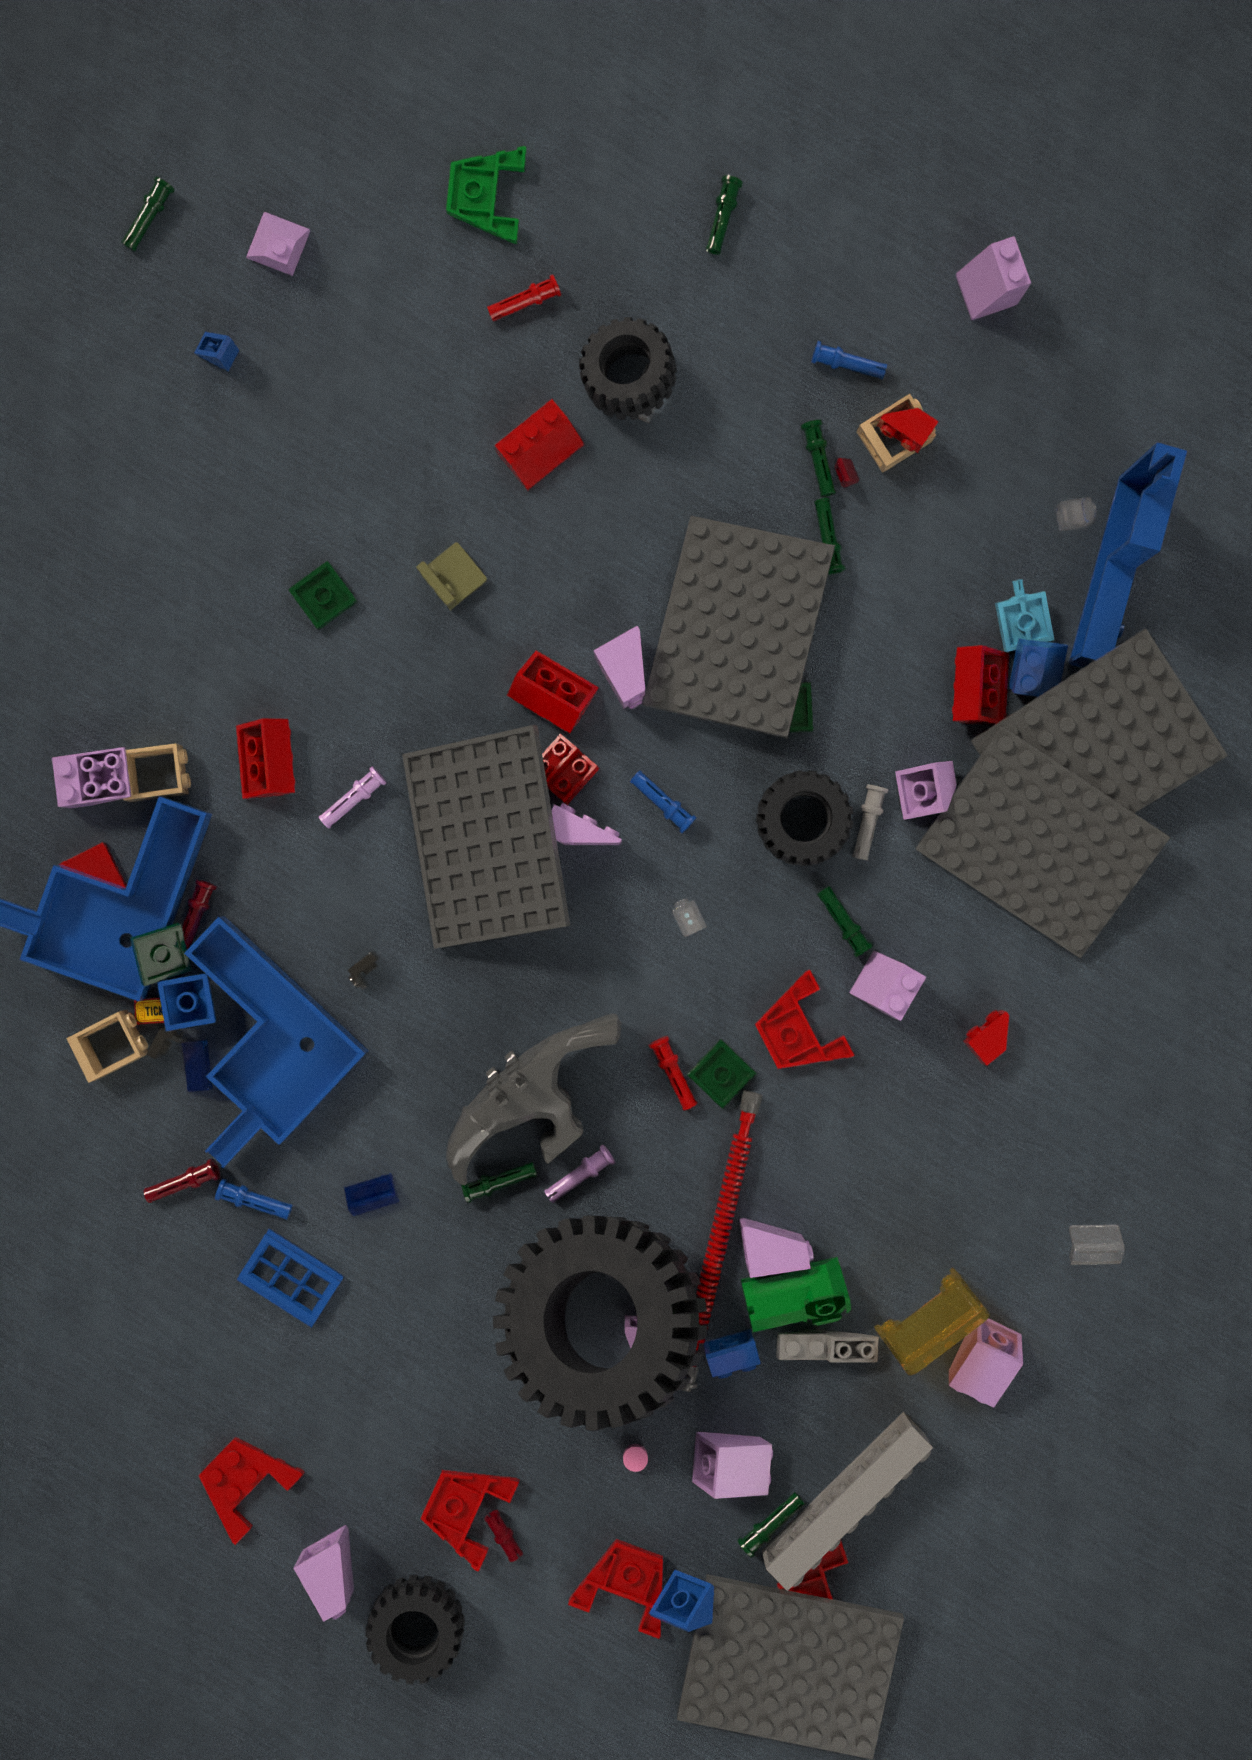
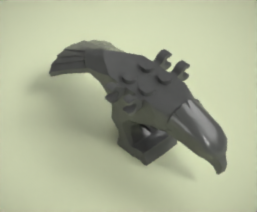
(527, 1092)

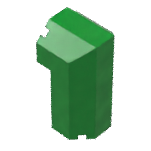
(797, 1296)

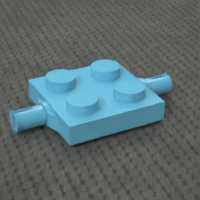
(1024, 617)

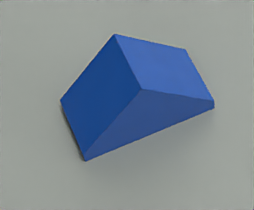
(217, 350)

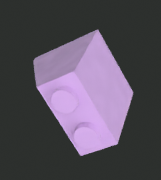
(994, 279)
(623, 667)
(887, 985)
(773, 1249)
(987, 1362)
(732, 1465)
(327, 1573)

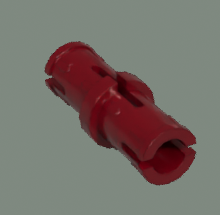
(503, 1536)

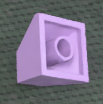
(278, 243)
(926, 789)

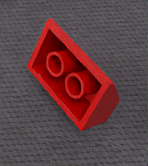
(539, 444)
(980, 685)
(552, 691)
(265, 758)

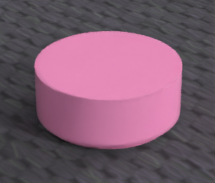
(635, 1457)

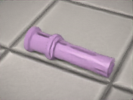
(360, 790)
(589, 1167)

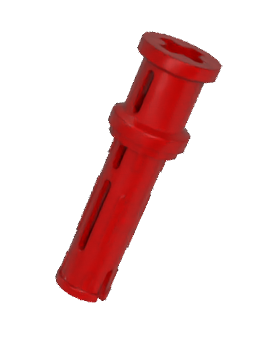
(534, 295)
(668, 1062)

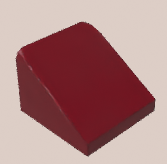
(846, 472)

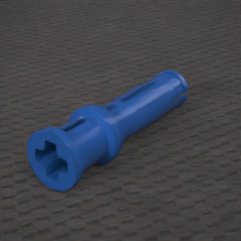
(837, 358)
(671, 809)
(242, 1196)

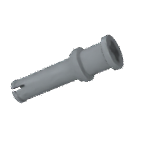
(871, 810)

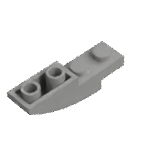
(827, 1345)

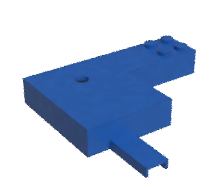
(1129, 539)
(85, 916)
(268, 1069)

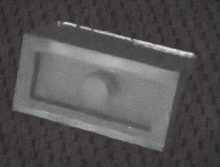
(1096, 1244)

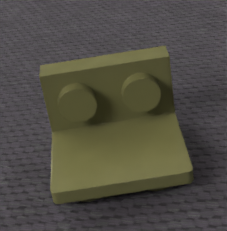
(452, 575)

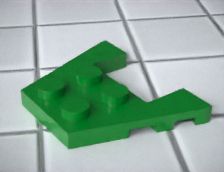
(474, 191)

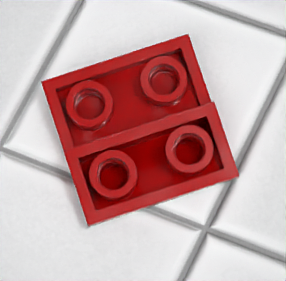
(566, 769)

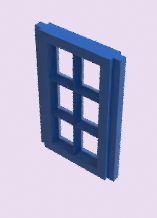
(276, 1296)

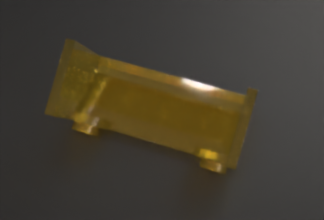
(934, 1325)

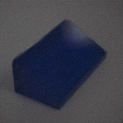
(197, 1065)
(371, 1194)

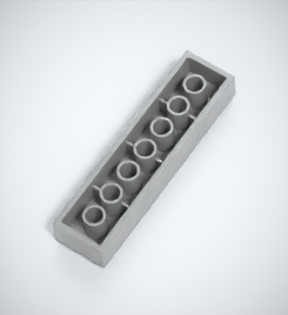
(846, 1501)

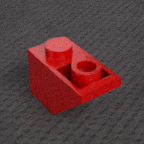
(909, 427)
(989, 1039)

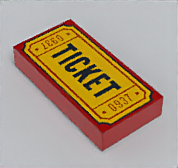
(148, 1011)

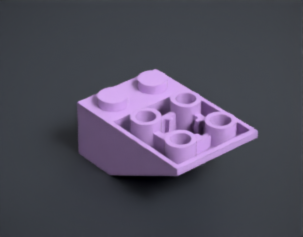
(91, 778)
(580, 831)

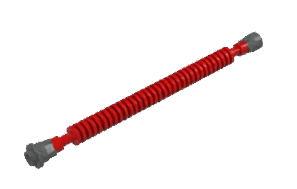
(749, 1108)

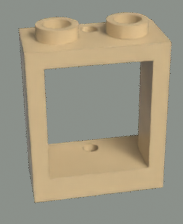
(874, 443)
(180, 759)
(86, 1055)

